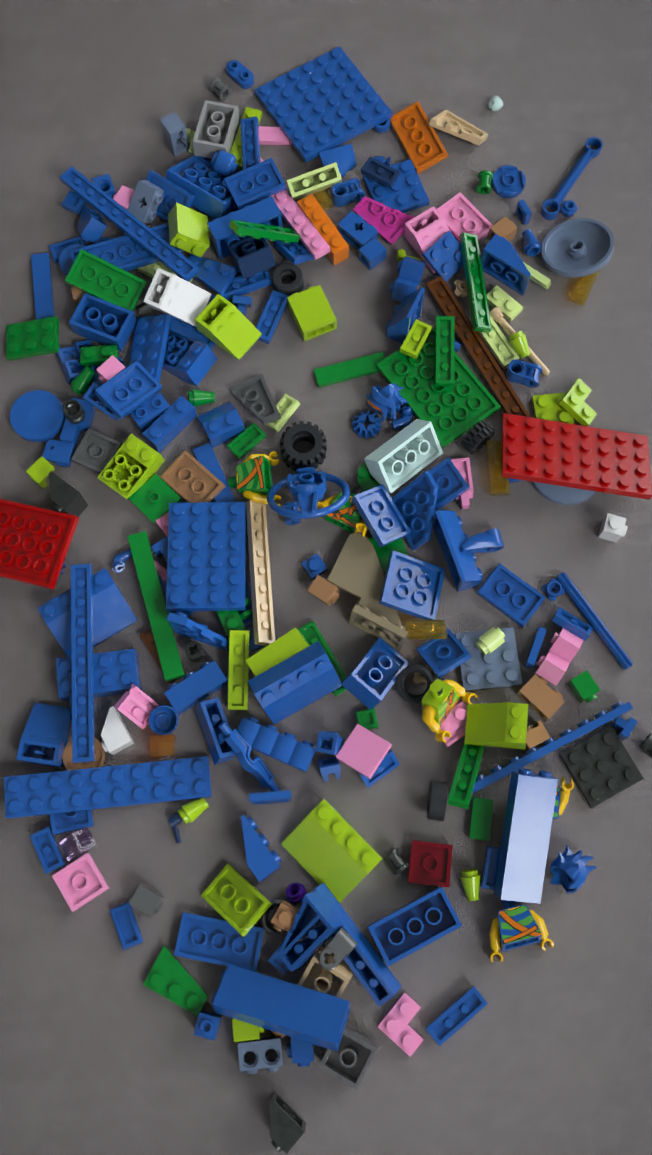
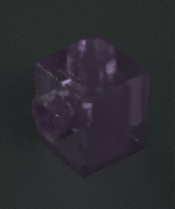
(78, 844)

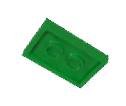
(32, 338)

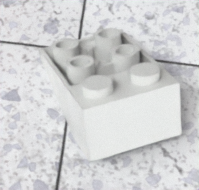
(176, 297)

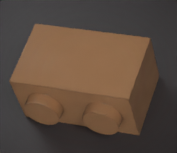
(541, 697)

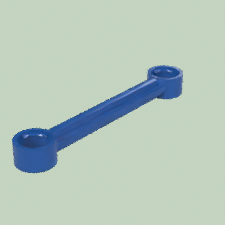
(572, 178)

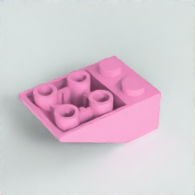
(425, 231)

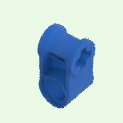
(347, 192)
(524, 374)

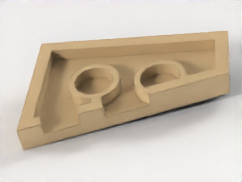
(458, 127)

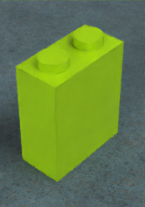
(188, 230)
(312, 312)

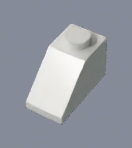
(115, 733)

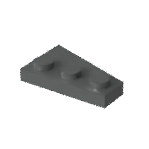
(257, 399)

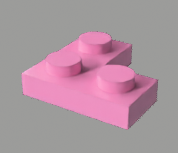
(396, 1024)

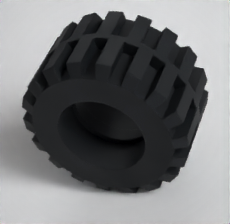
(299, 433)

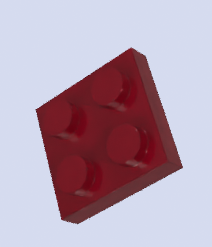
(430, 863)

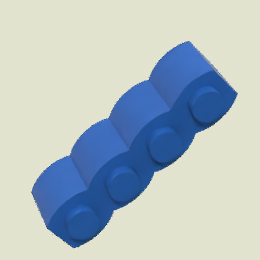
(276, 745)

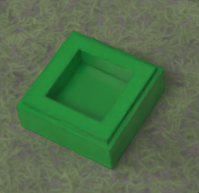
(367, 718)

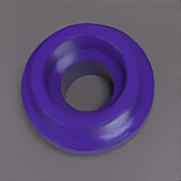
(295, 892)

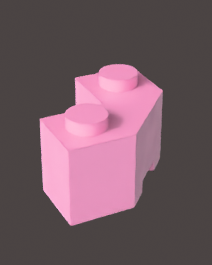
(559, 656)

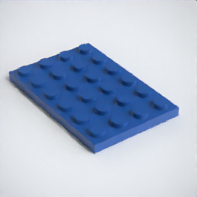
(206, 557)

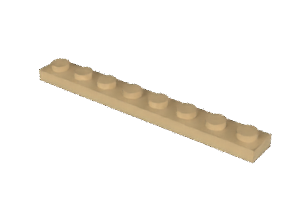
(260, 574)

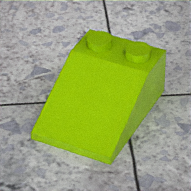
(497, 725)

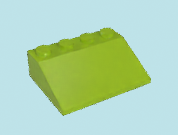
(331, 850)

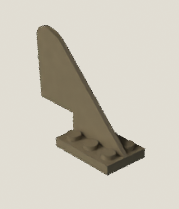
(362, 576)

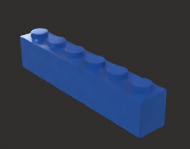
(363, 958)

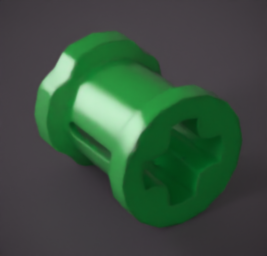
(484, 182)

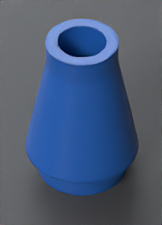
(531, 244)

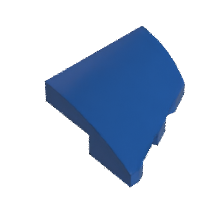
(342, 155)
(70, 359)

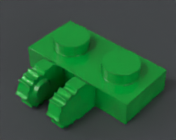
(232, 620)

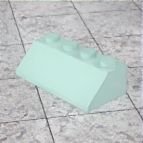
(404, 455)

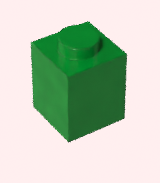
(584, 687)

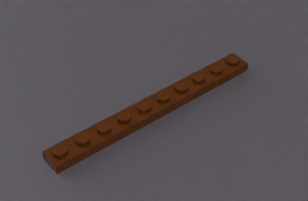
(476, 348)

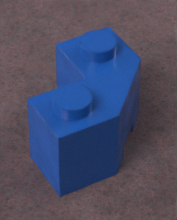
(409, 278)

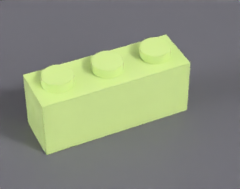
(314, 181)

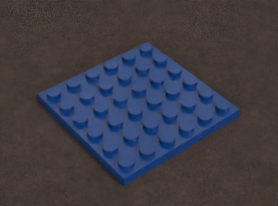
(323, 103)

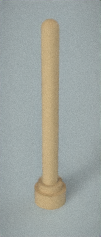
(497, 315)

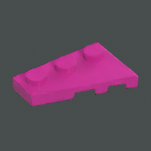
(386, 220)

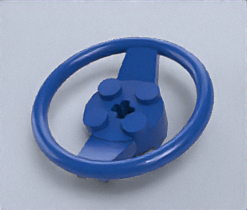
(307, 488)

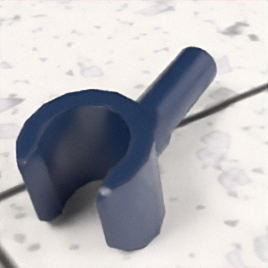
(174, 820)

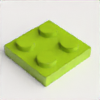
(548, 408)

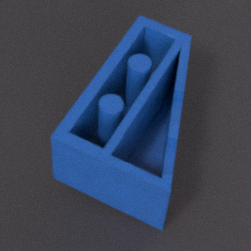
(310, 930)

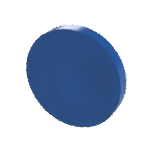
(37, 416)

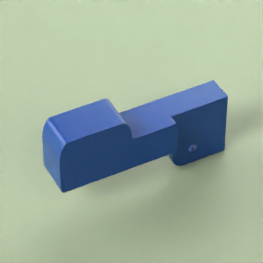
(65, 448)

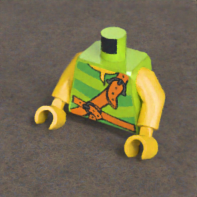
(439, 703)

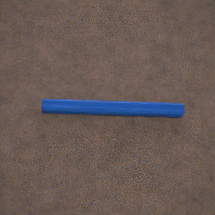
(594, 621)

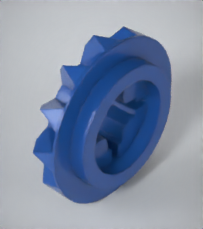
(372, 429)

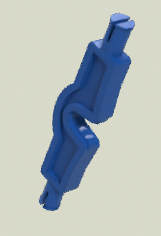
(242, 750)

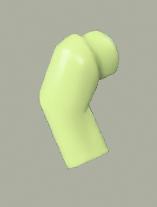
(190, 135)

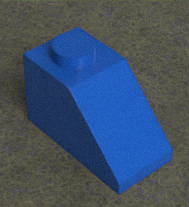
(90, 225)

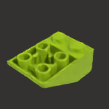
(227, 327)
(131, 467)

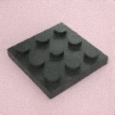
(601, 767)

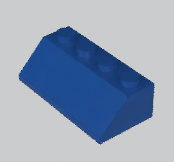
(451, 538)

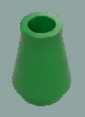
(82, 381)
(200, 397)

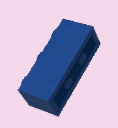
(170, 424)
(196, 687)
(210, 716)

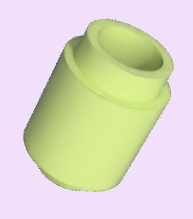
(490, 640)

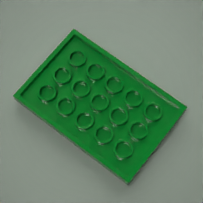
(448, 408)

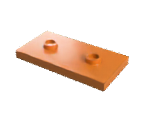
(418, 137)

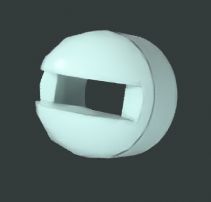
(495, 103)

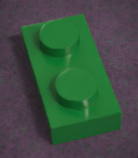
(97, 354)

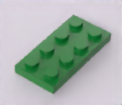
(105, 281)

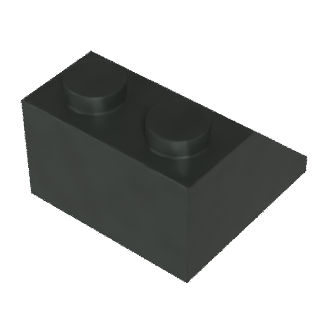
(65, 497)
(285, 1124)

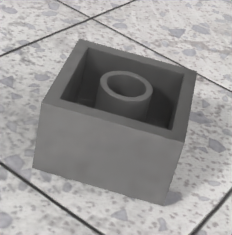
(351, 1059)

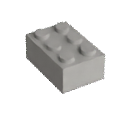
(215, 129)

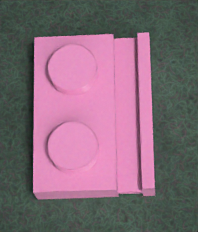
(136, 706)
(455, 723)

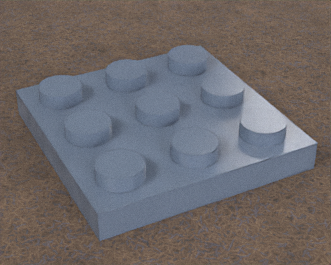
(490, 670)

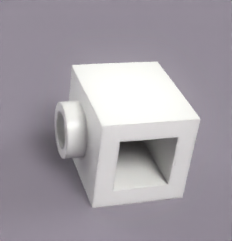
(612, 528)

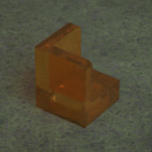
(162, 745)

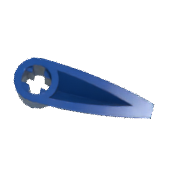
(484, 542)

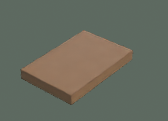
(192, 479)

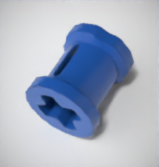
(291, 506)

